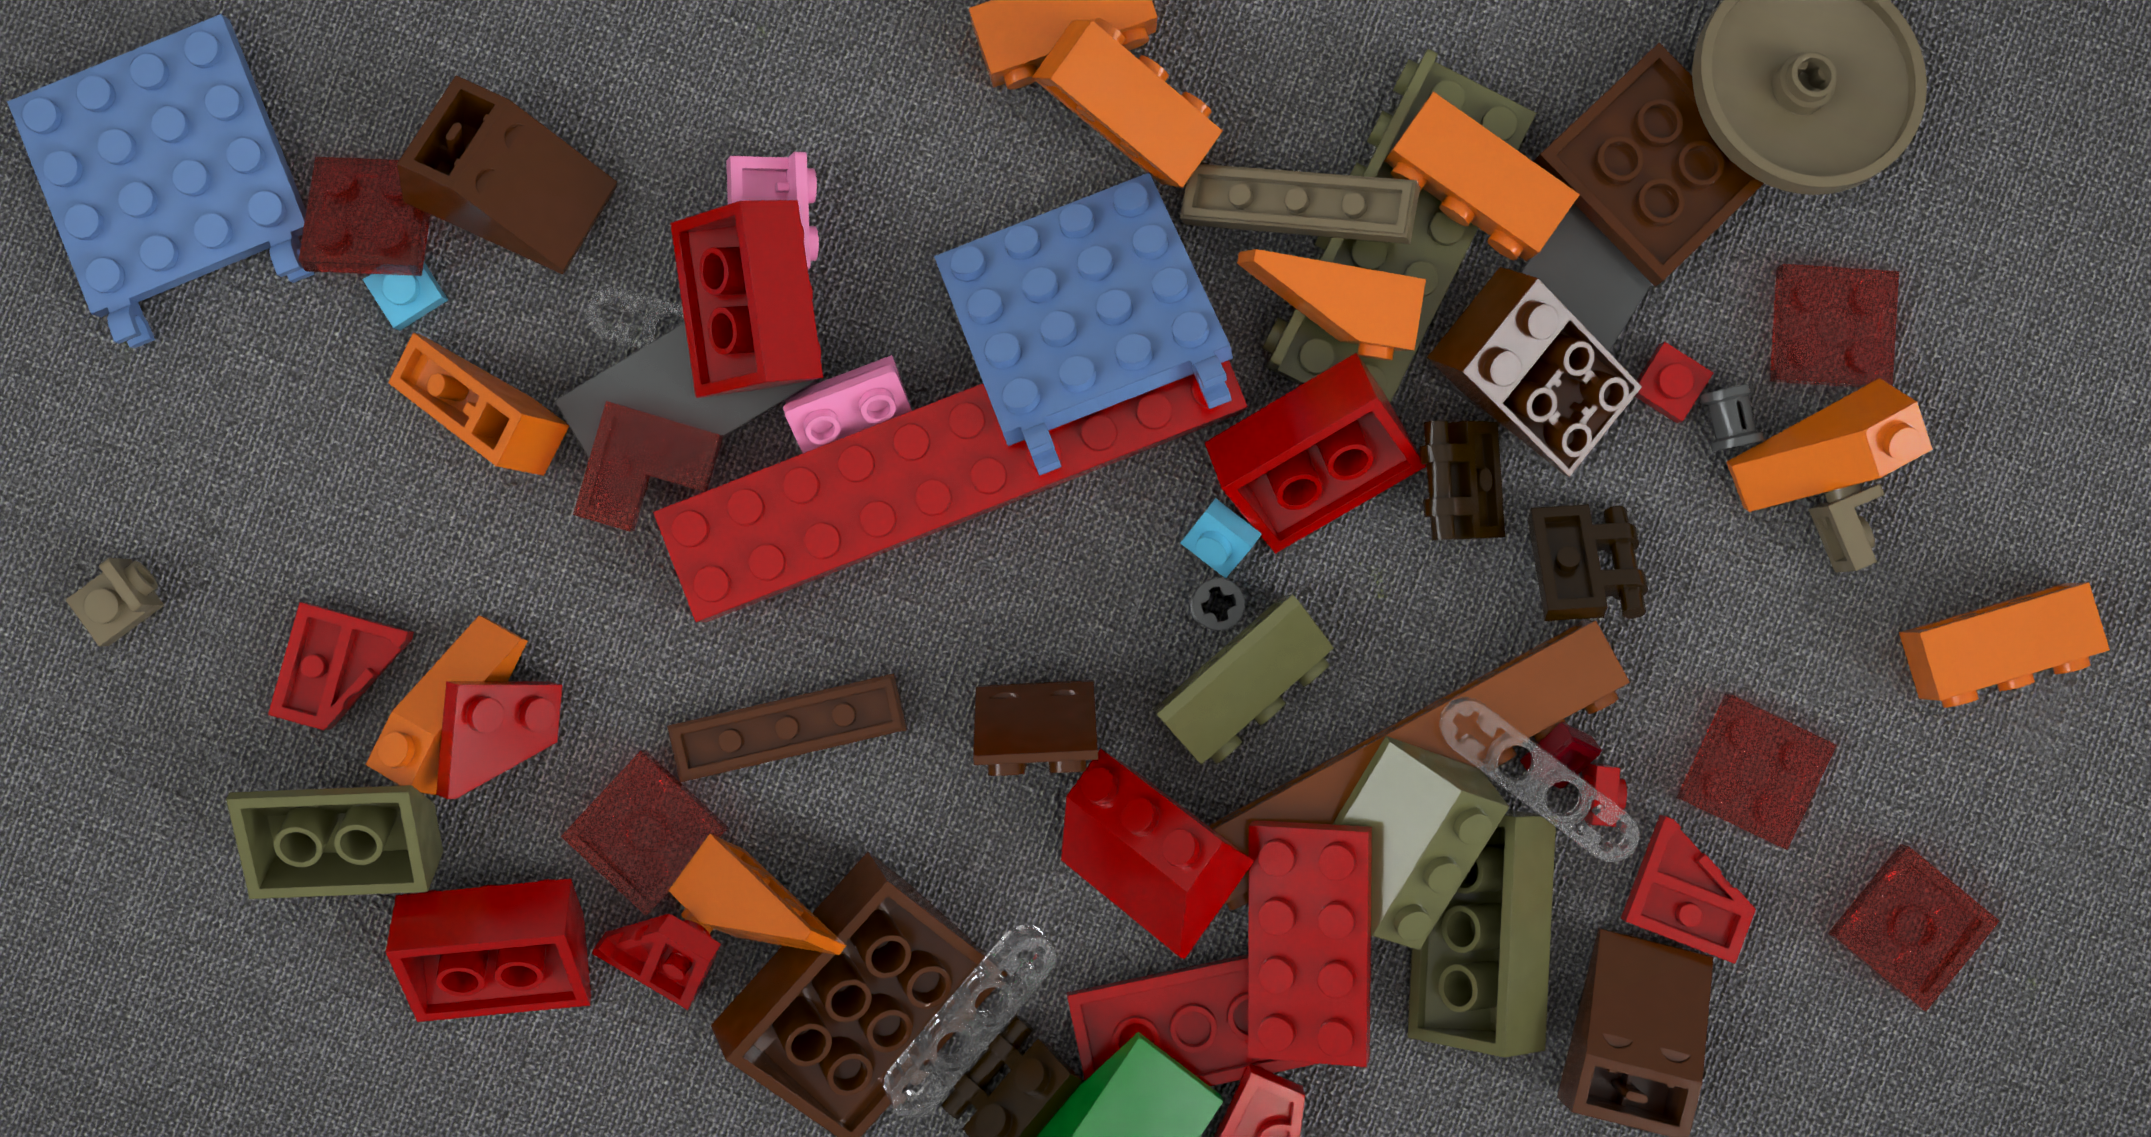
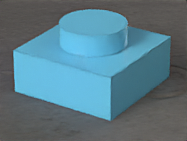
(405, 296)
(1220, 538)

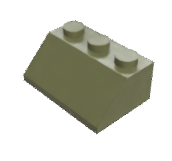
(1246, 680)
(1427, 832)
(336, 841)

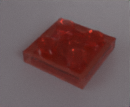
(361, 221)
(1834, 325)
(1756, 771)
(643, 831)
(1913, 927)

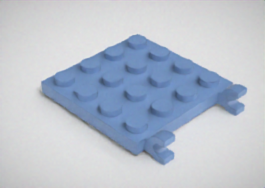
(161, 171)
(1084, 313)

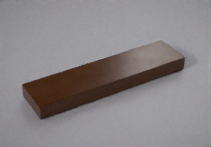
(787, 727)

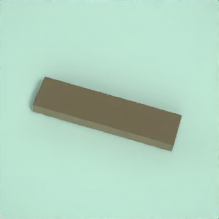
(1301, 203)

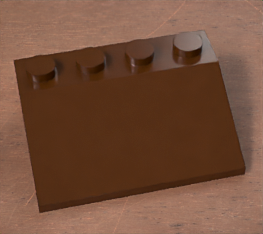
(833, 1024)

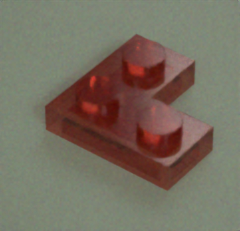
(629, 451)

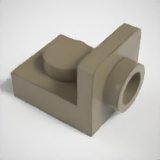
(1844, 533)
(116, 600)

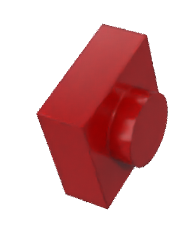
(1672, 382)
(1608, 781)

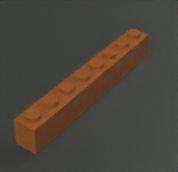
(1527, 691)

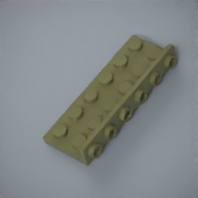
(1437, 243)

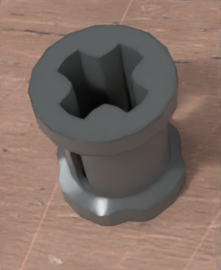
(1732, 417)
(1224, 588)

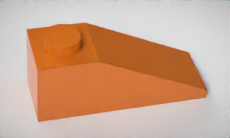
(1346, 301)
(478, 407)
(1833, 449)
(412, 735)
(738, 896)

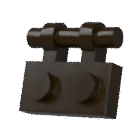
(1463, 480)
(1569, 564)
(1024, 1098)

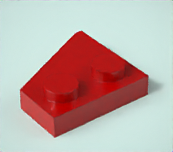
(331, 664)
(493, 729)
(1687, 896)
(663, 955)

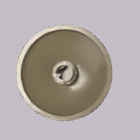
(1810, 89)

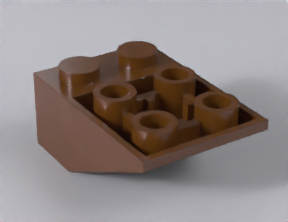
(503, 176)
(1535, 369)
(1035, 725)
(1639, 1035)

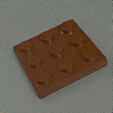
(1649, 167)

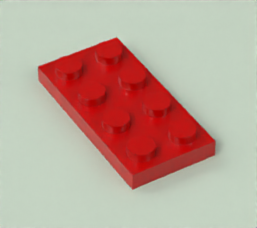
(1309, 942)
(1187, 1012)

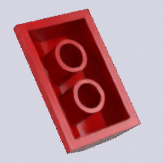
(746, 297)
(1314, 454)
(1148, 853)
(490, 950)

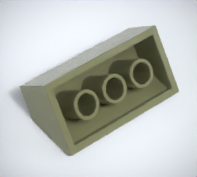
(1488, 956)

